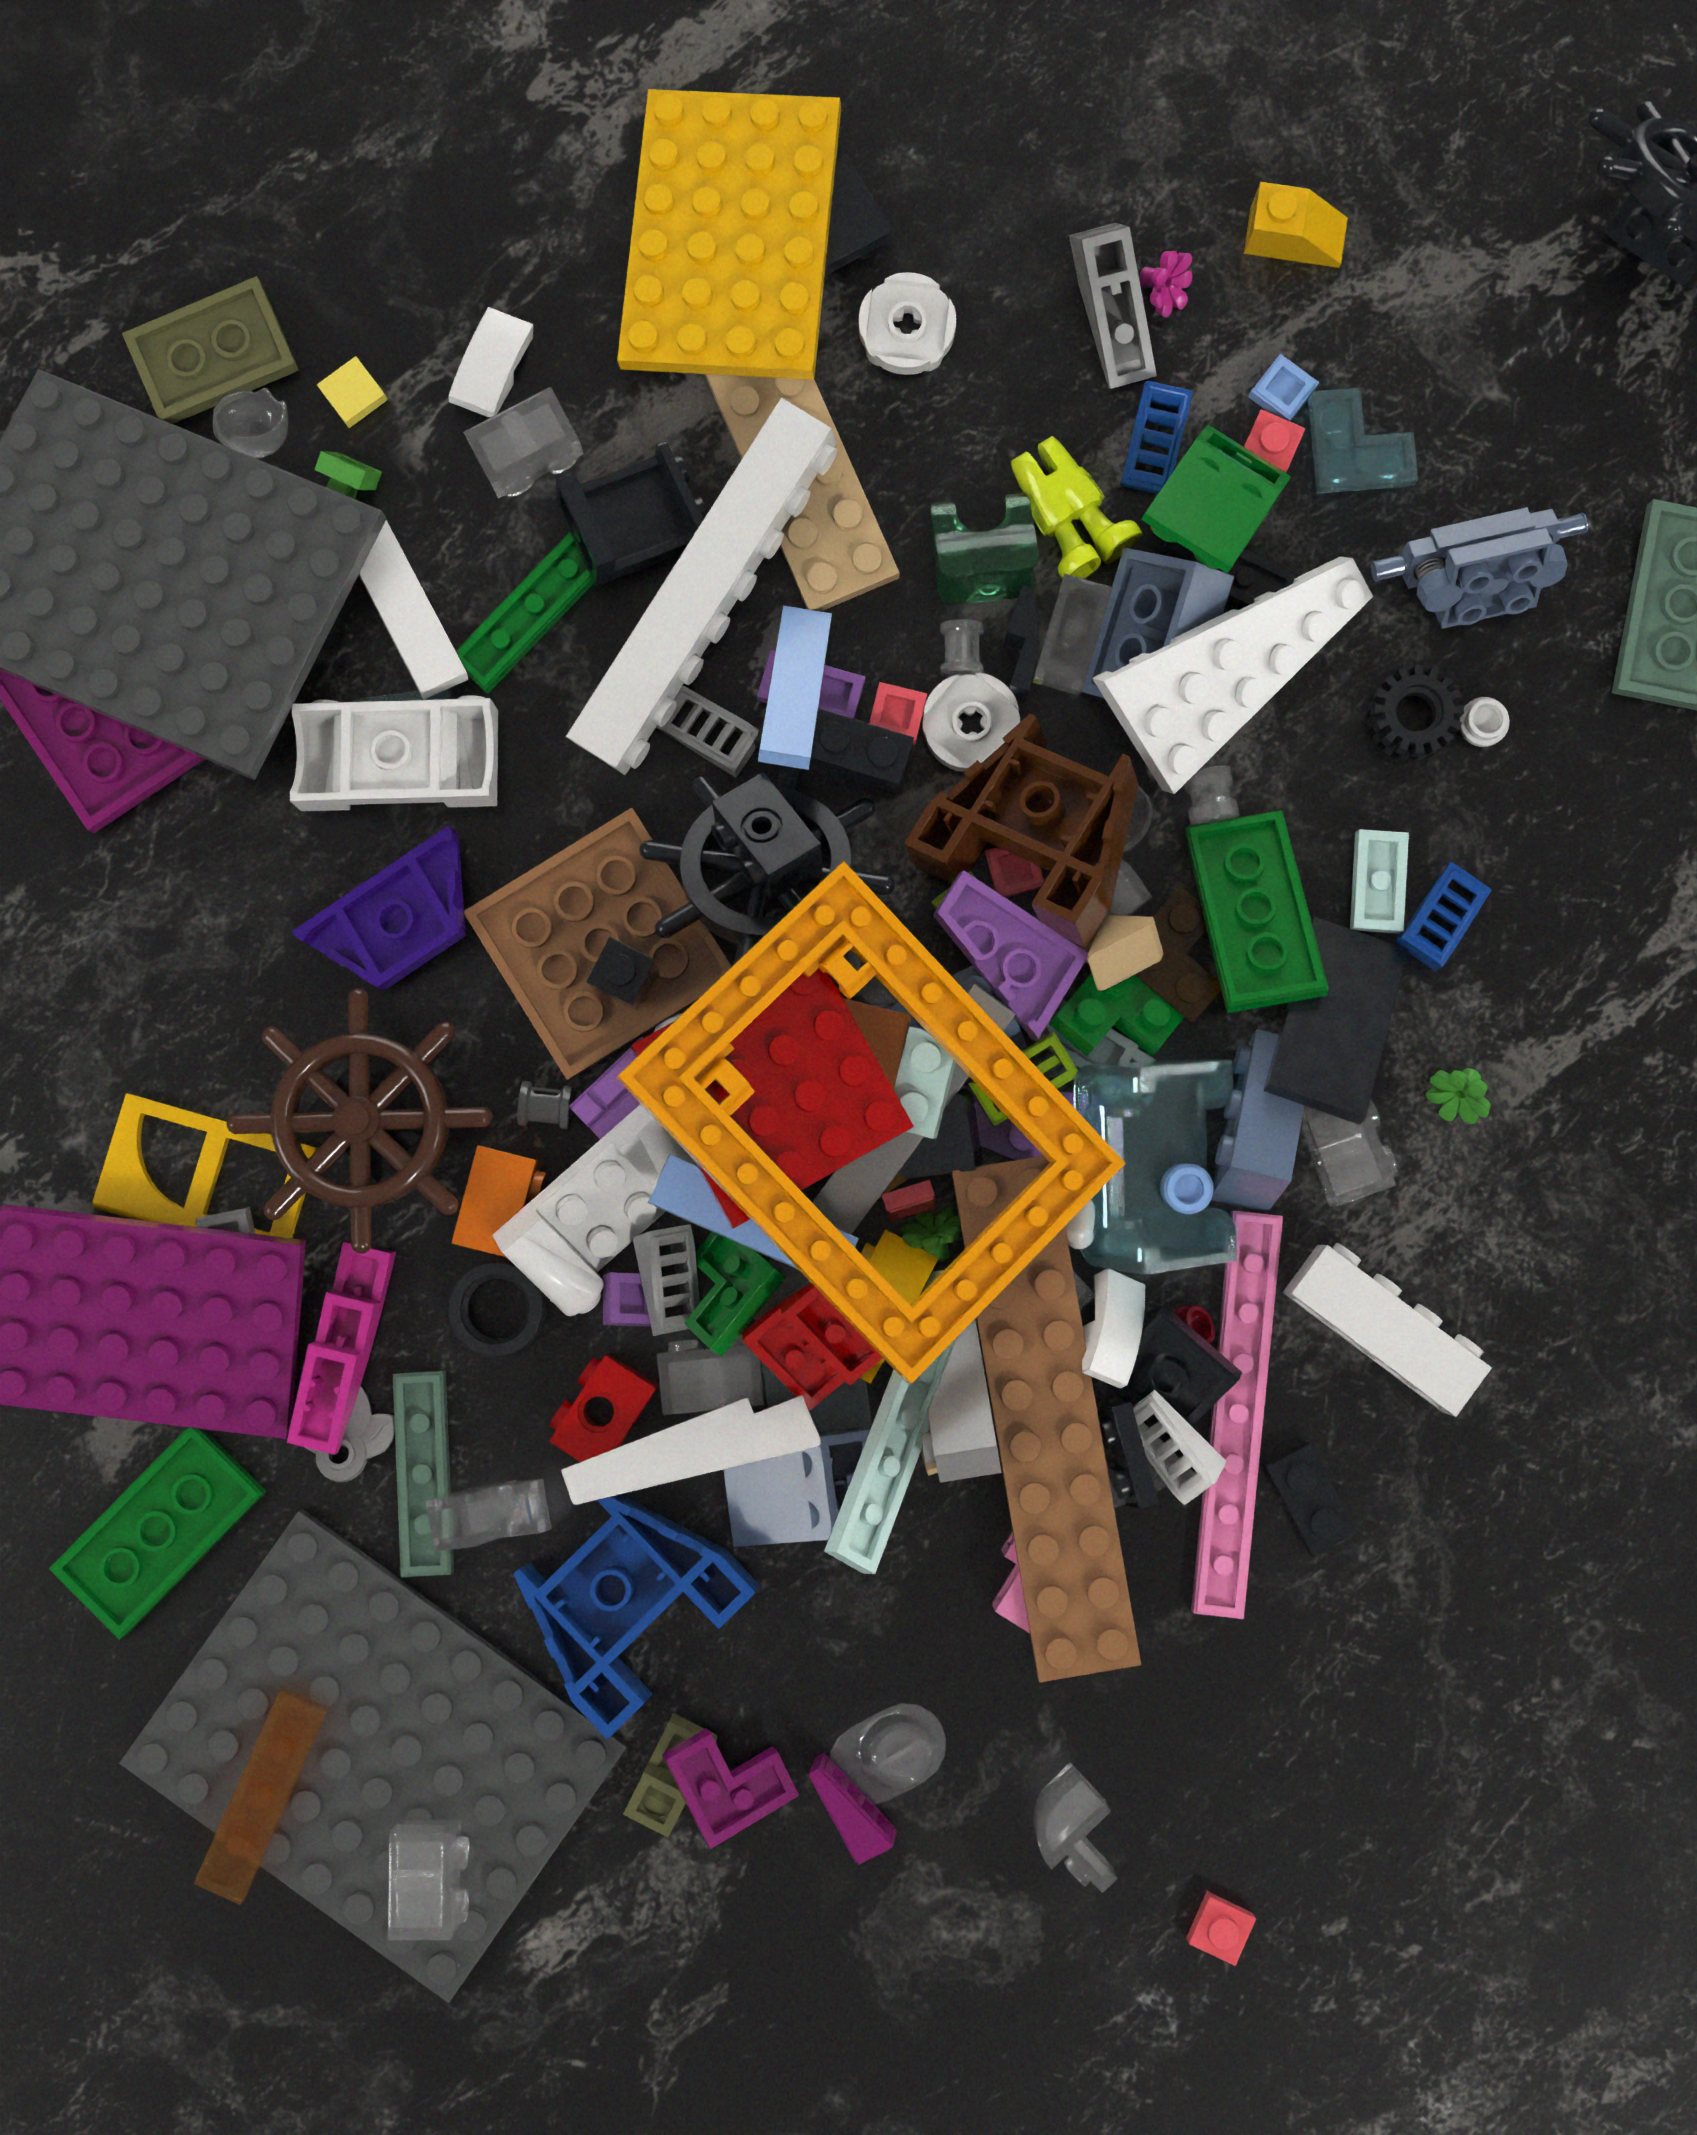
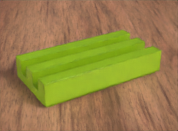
(1060, 1057)

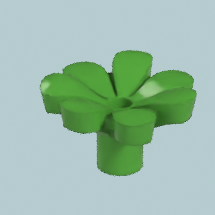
(1460, 1093)
(933, 1232)

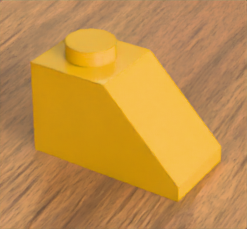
(1295, 226)

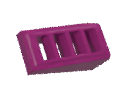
(854, 1815)

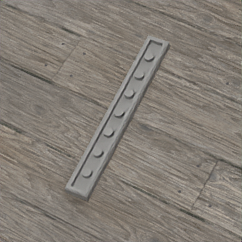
(860, 1183)

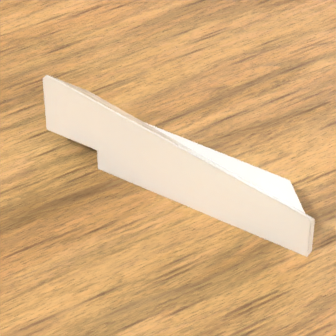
(695, 1447)

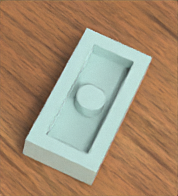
(1379, 881)
(924, 1081)

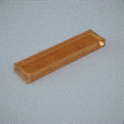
(261, 1796)

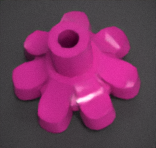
(1168, 281)

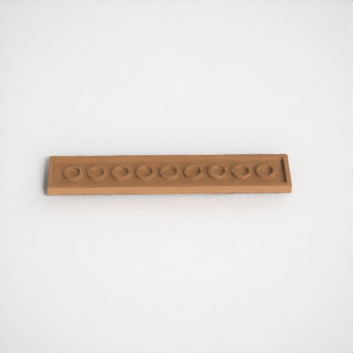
(1050, 1447)

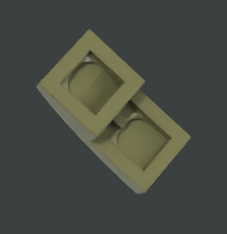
(656, 1797)

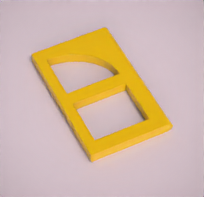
(129, 1191)

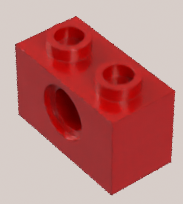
(623, 1387)

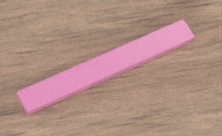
(1238, 1418)

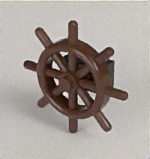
(360, 1121)

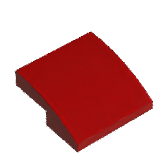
(810, 1346)

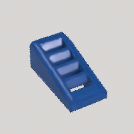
(1166, 398)
(1419, 946)

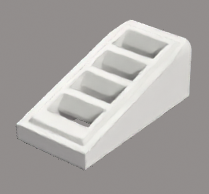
(1195, 1449)

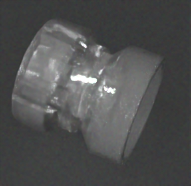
(1211, 795)

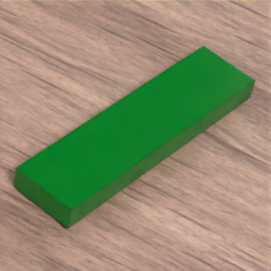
(525, 615)

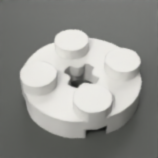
(888, 303)
(968, 695)

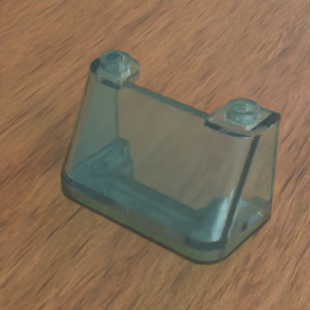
(1153, 1121)

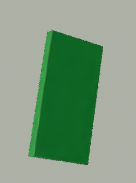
(1255, 911)
(157, 1530)

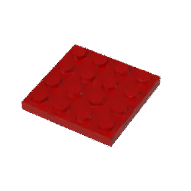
(814, 1085)

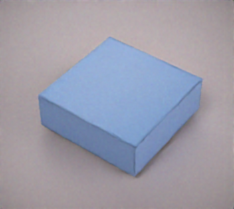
(1283, 388)

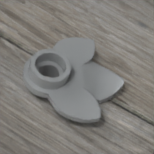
(364, 1437)

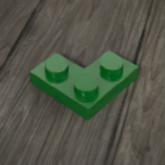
(1126, 1005)
(741, 1289)

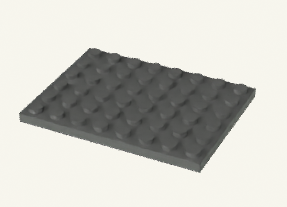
(166, 572)
(415, 1730)

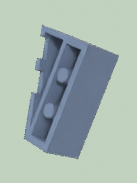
(1260, 1134)

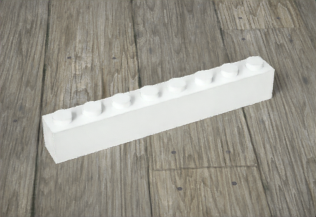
(704, 587)

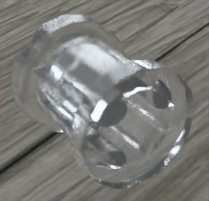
(961, 647)

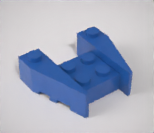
(615, 1592)

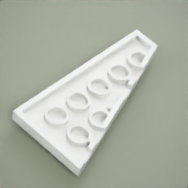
(1218, 675)

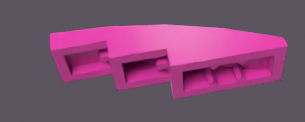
(341, 1349)

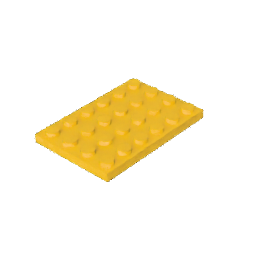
(730, 234)

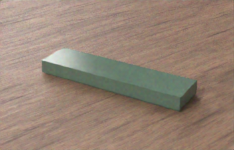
(421, 1467)

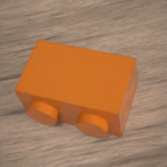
(495, 1193)

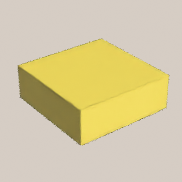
(352, 392)

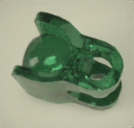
(984, 564)

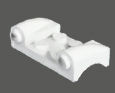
(395, 753)
(590, 1213)

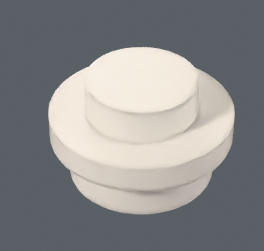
(1484, 722)

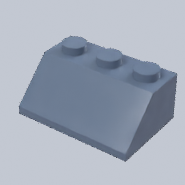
(1150, 605)

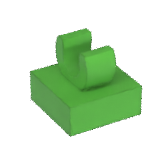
(347, 473)

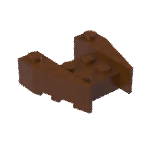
(1043, 813)

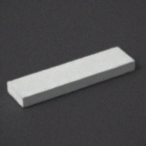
(410, 617)

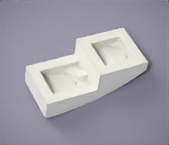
(490, 363)
(1117, 1329)

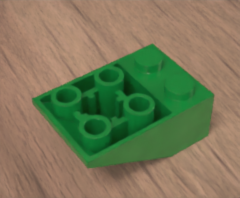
(1216, 499)

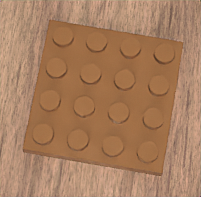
(555, 923)

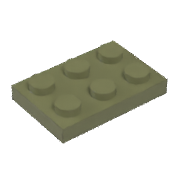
(210, 351)

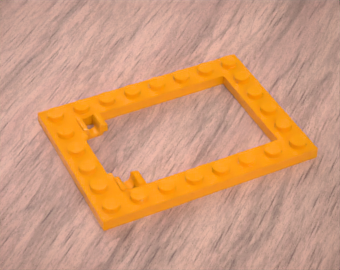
(690, 1055)

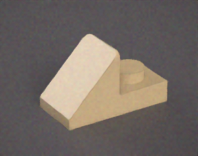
(1122, 949)

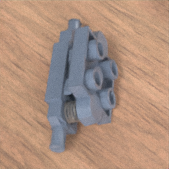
(1484, 564)

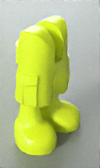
(1069, 496)

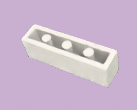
(1388, 1329)

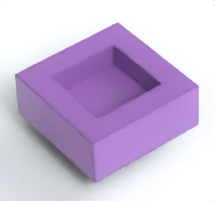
(624, 1300)

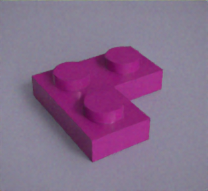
(725, 1799)

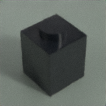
(623, 973)

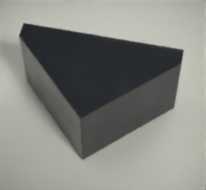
(955, 1146)

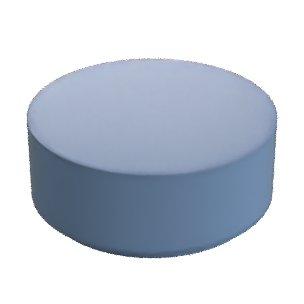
(1186, 1188)

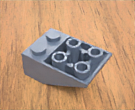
(793, 1493)

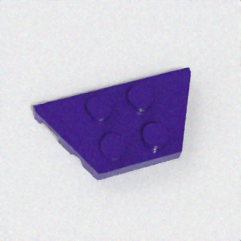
(396, 915)

